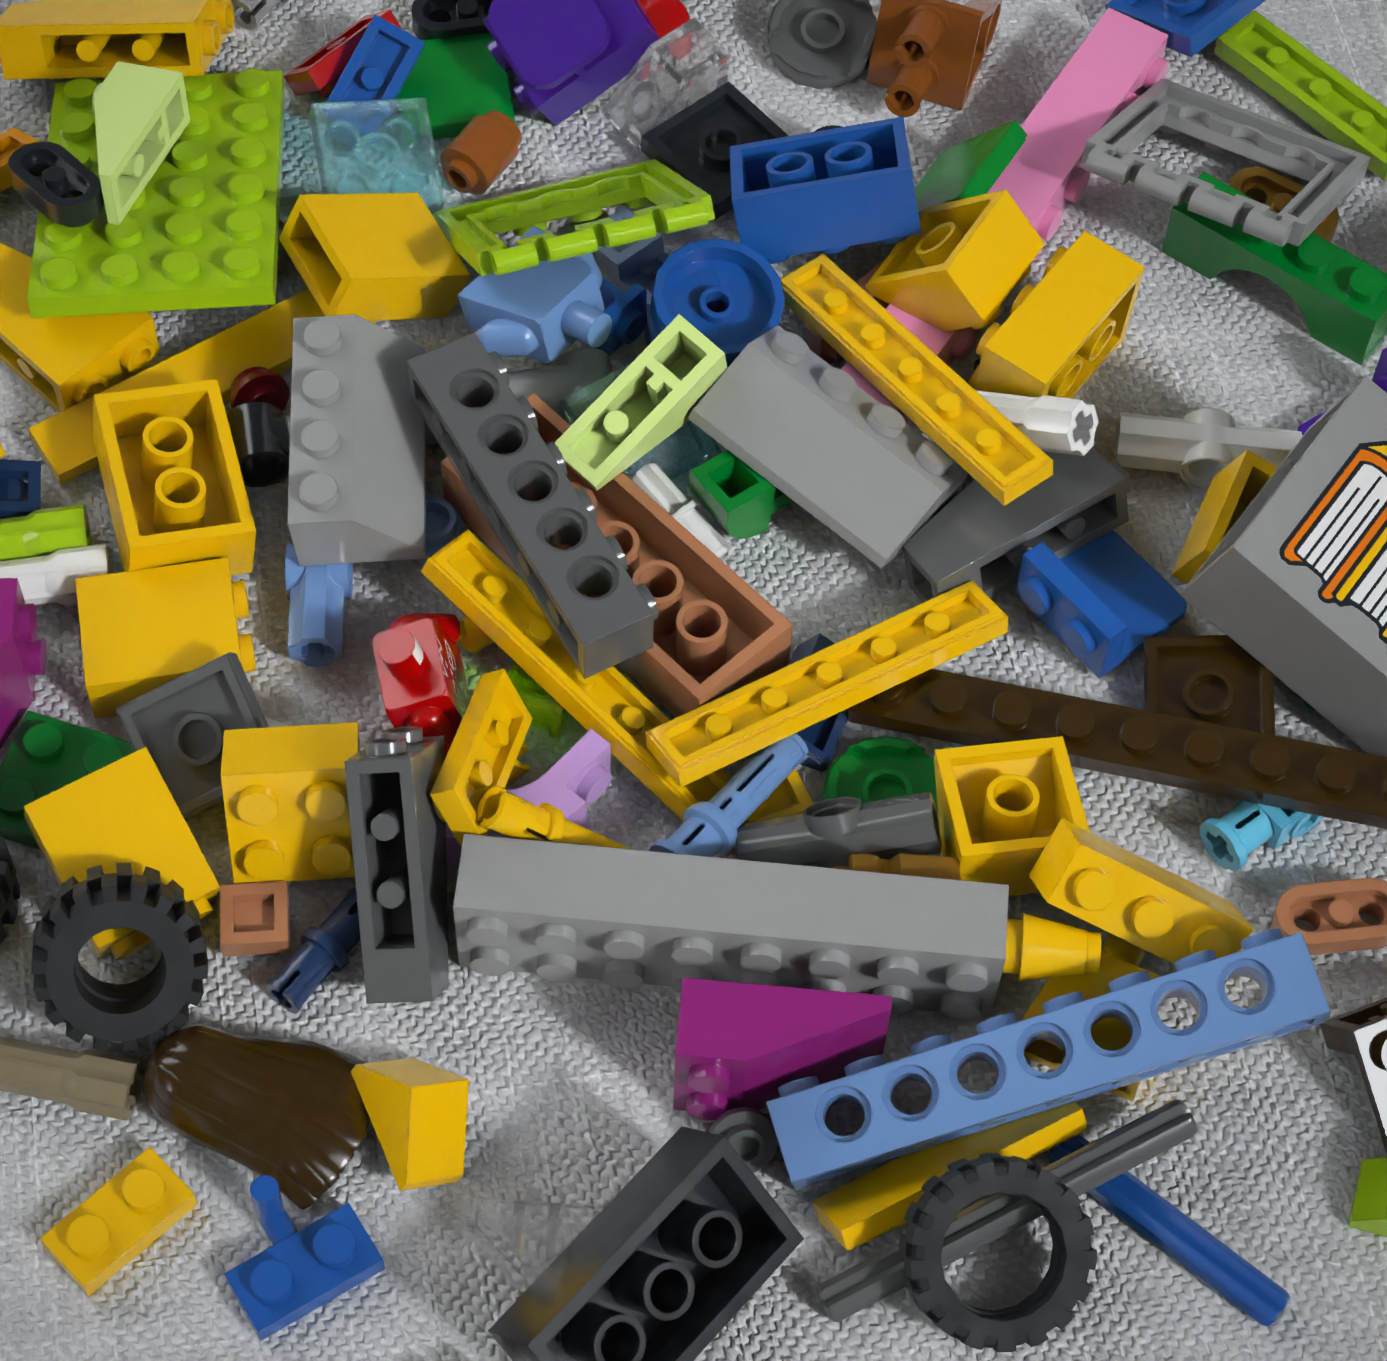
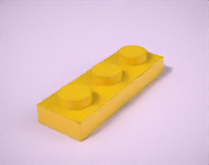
(480, 753)

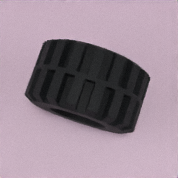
(127, 1009)

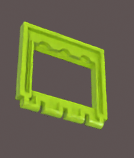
(638, 185)

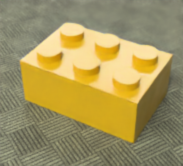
(1062, 325)
(173, 477)

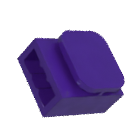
(567, 49)

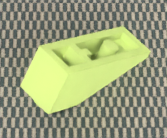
(137, 123)
(643, 404)

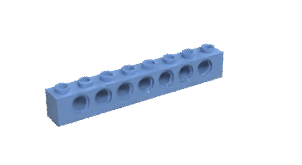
(1276, 963)

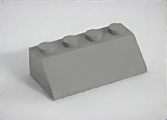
(828, 444)
(354, 445)

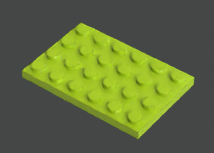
(199, 227)

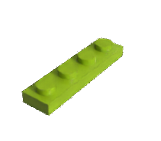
(1307, 87)

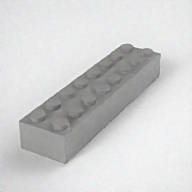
(729, 920)

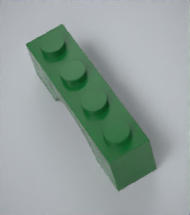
(1334, 289)

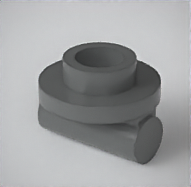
(749, 1134)

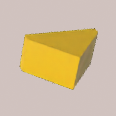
(417, 1118)

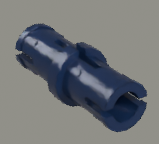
(321, 952)

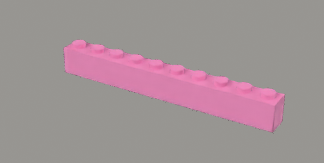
(1098, 82)

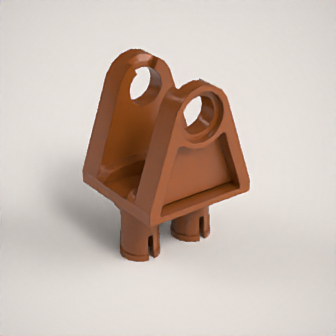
(930, 51)

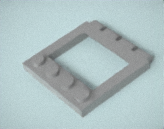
(1226, 130)

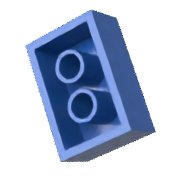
(824, 190)

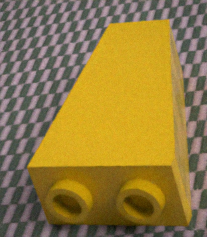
(92, 35)
(67, 355)

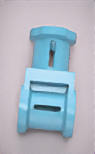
(1249, 827)

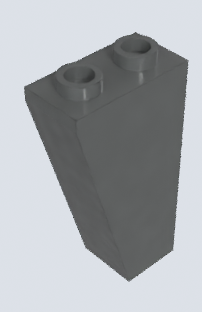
(986, 541)
(399, 865)

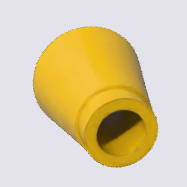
(1049, 949)

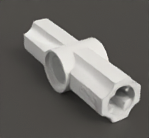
(1196, 444)

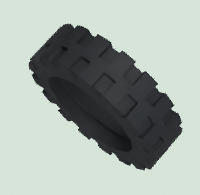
(1058, 1291)

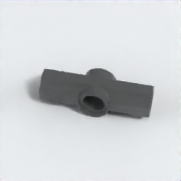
(843, 827)

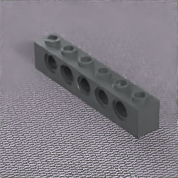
(592, 630)

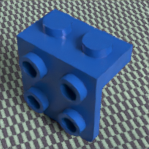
(1098, 599)

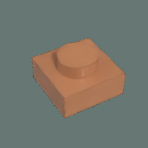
(254, 918)

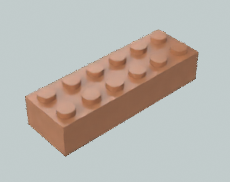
(710, 622)

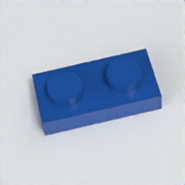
(378, 64)

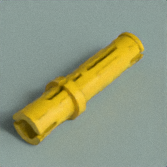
(528, 821)

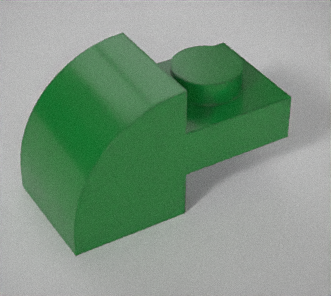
(736, 495)

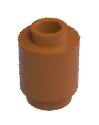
(481, 152)

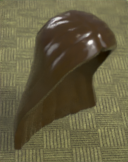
(262, 1103)

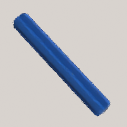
(1186, 1241)

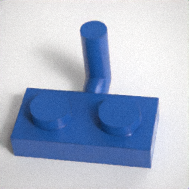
(302, 1265)

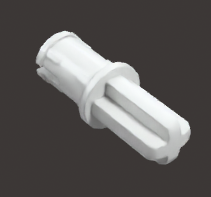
(670, 498)

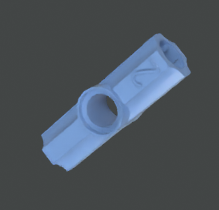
(316, 609)

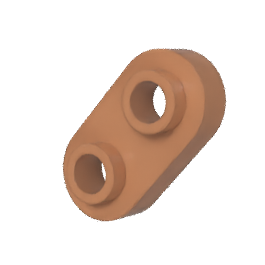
(1334, 913)

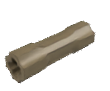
(84, 1079)

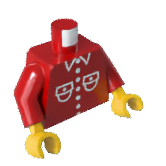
(425, 674)

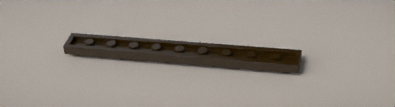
(1139, 744)

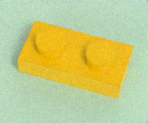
(119, 1221)

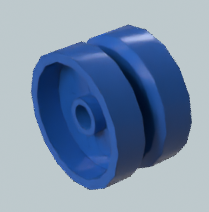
(720, 291)

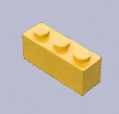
(1134, 897)

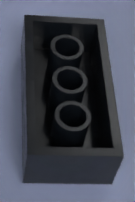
(656, 1263)

